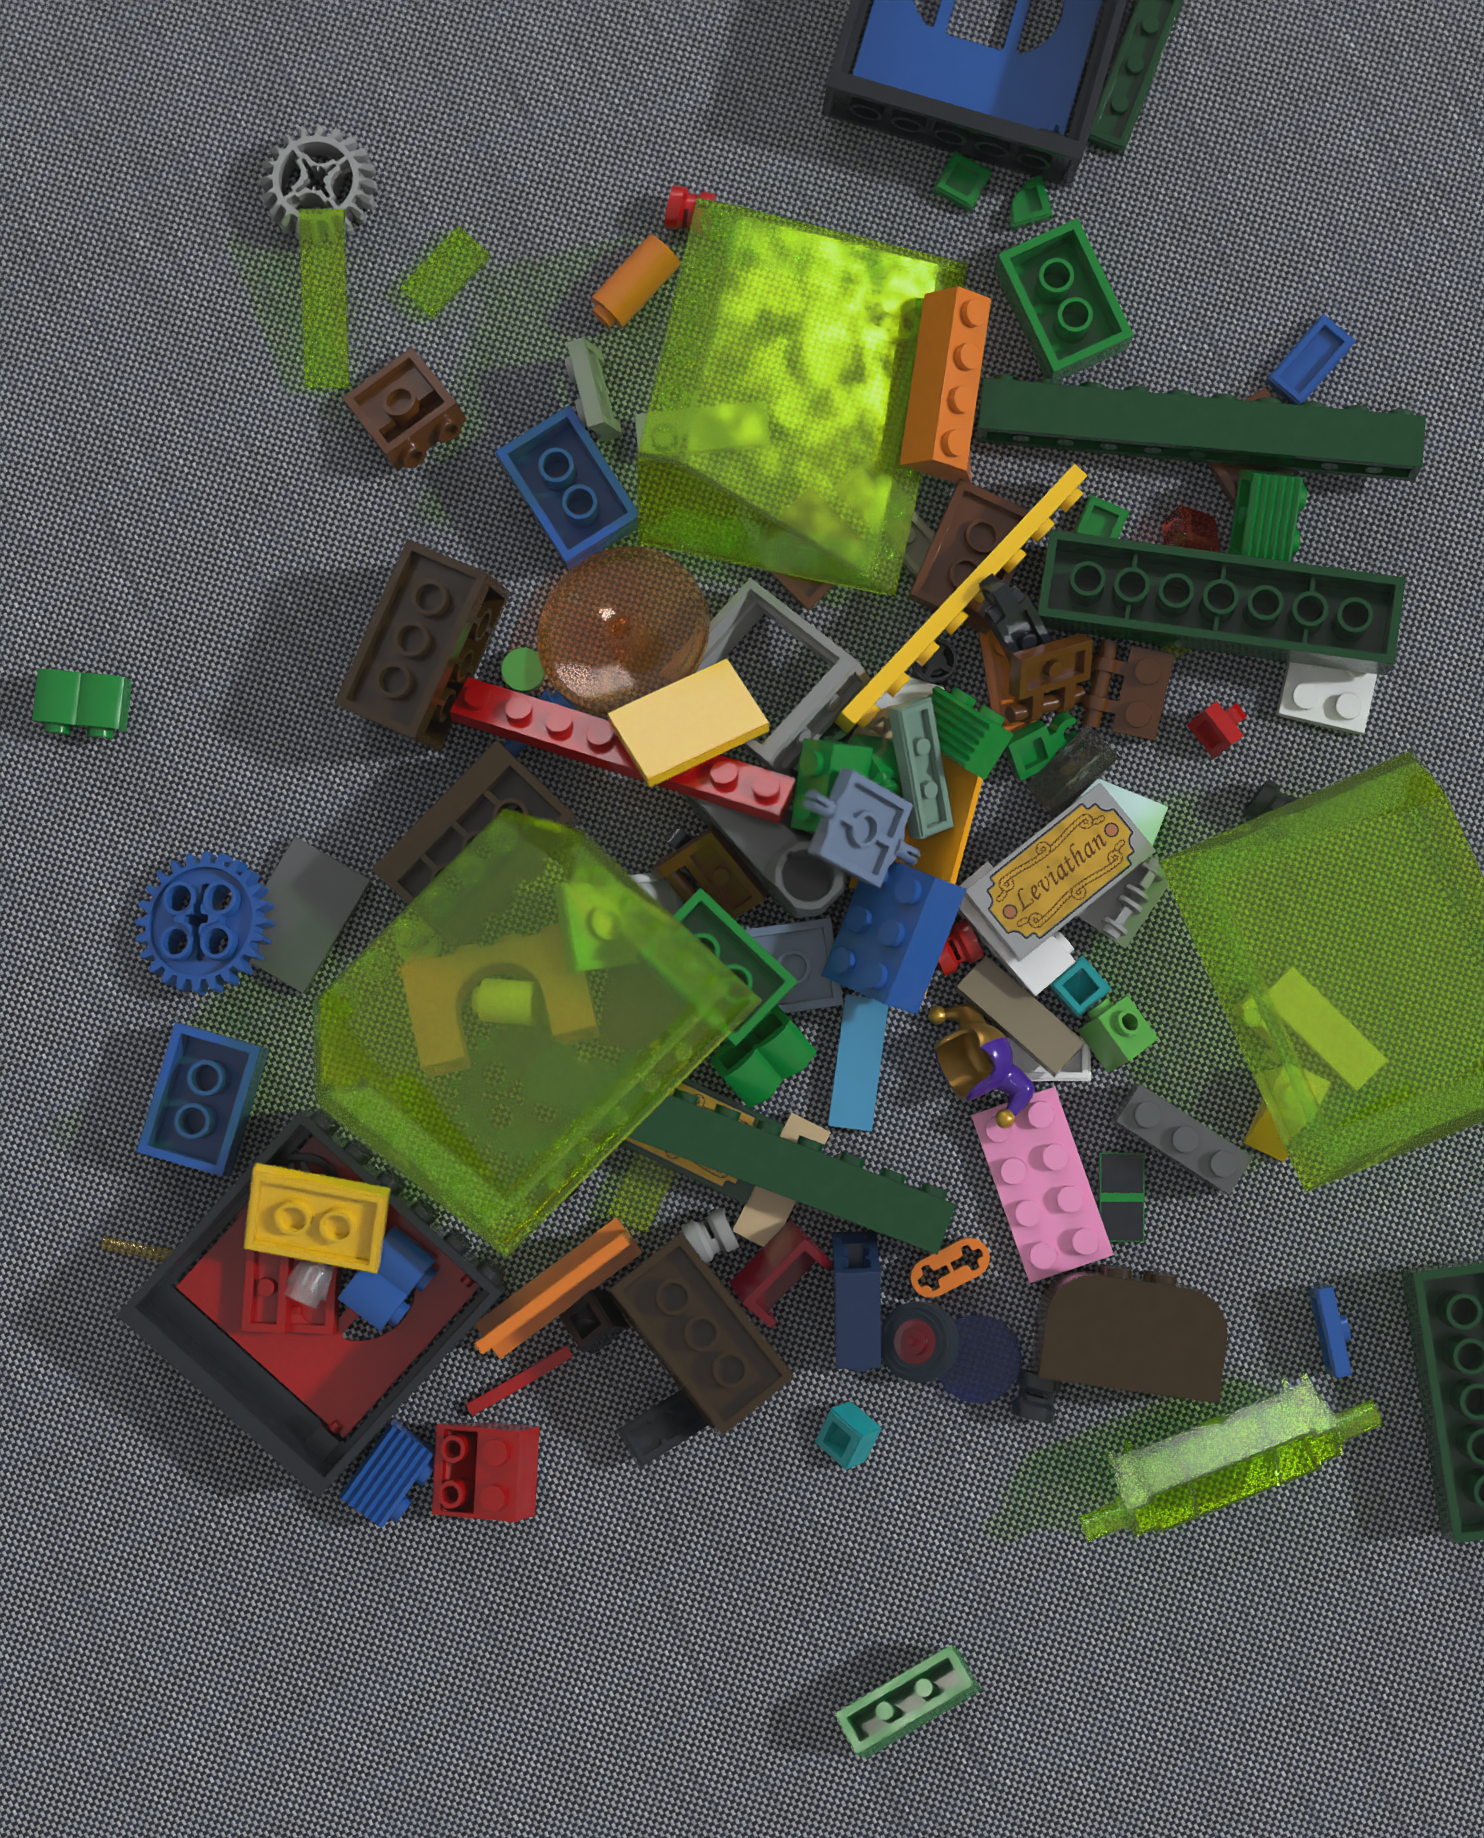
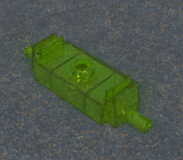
(1226, 1460)

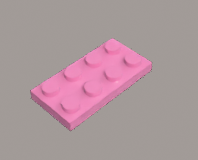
(1043, 1187)

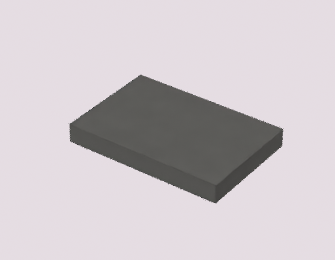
(312, 907)

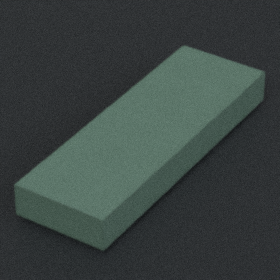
(920, 766)

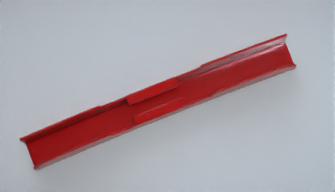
(519, 1381)

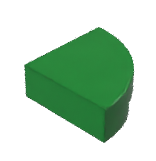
(1030, 205)

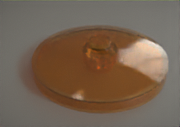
(622, 628)

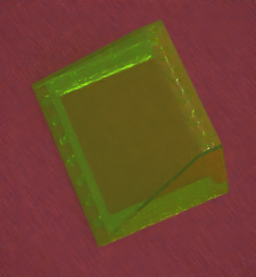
(787, 399)
(1349, 964)
(518, 1024)

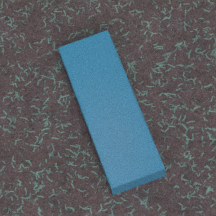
(858, 1063)

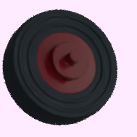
(919, 1341)

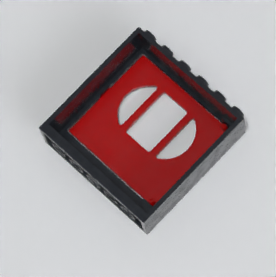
(326, 1372)

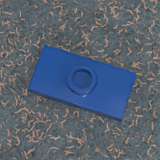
(1331, 1330)

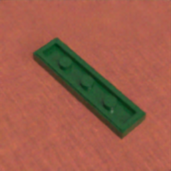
(1132, 73)

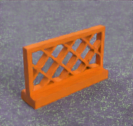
(556, 1289)

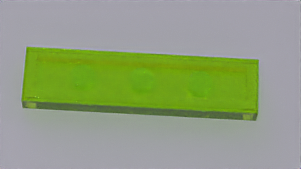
(324, 297)

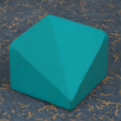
(1079, 987)
(848, 1435)

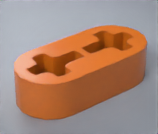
(954, 1277)

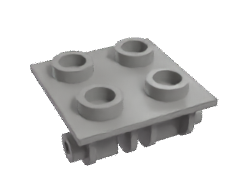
(1127, 903)

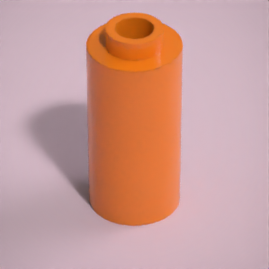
(634, 282)

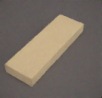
(768, 1211)

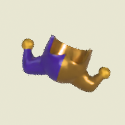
(980, 1060)

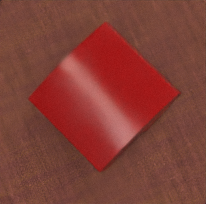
(271, 1311)

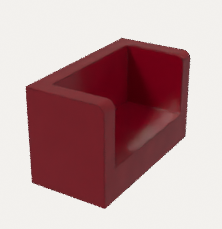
(777, 1270)

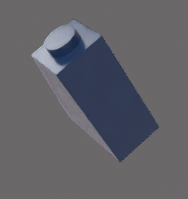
(856, 1300)

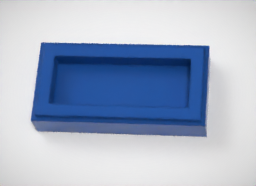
(1310, 361)

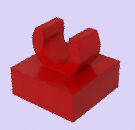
(1217, 728)

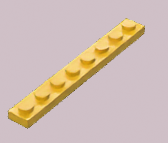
(951, 614)

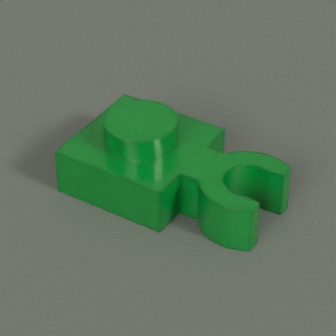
(1036, 745)

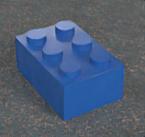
(569, 487)
(894, 936)
(202, 1099)

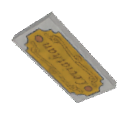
(1059, 872)

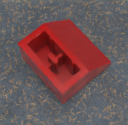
(486, 1471)

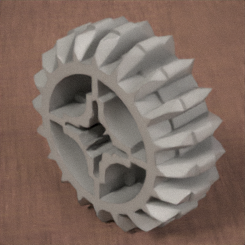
(332, 173)

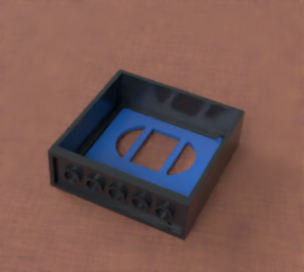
(972, 96)

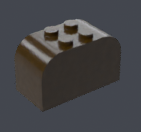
(1130, 1334)

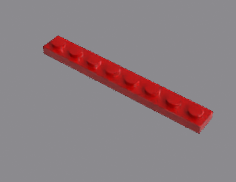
(596, 743)

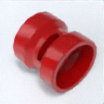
(679, 203)
(965, 946)

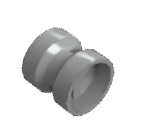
(699, 1235)

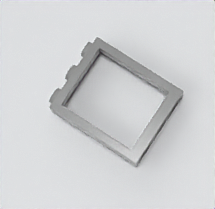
(820, 705)

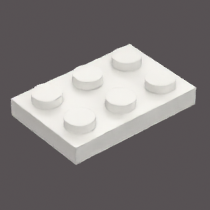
(1327, 697)

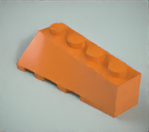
(945, 384)

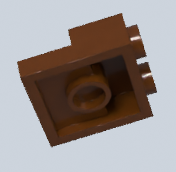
(405, 410)

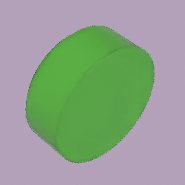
(523, 670)

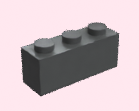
(1181, 1139)

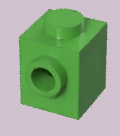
(1116, 1032)

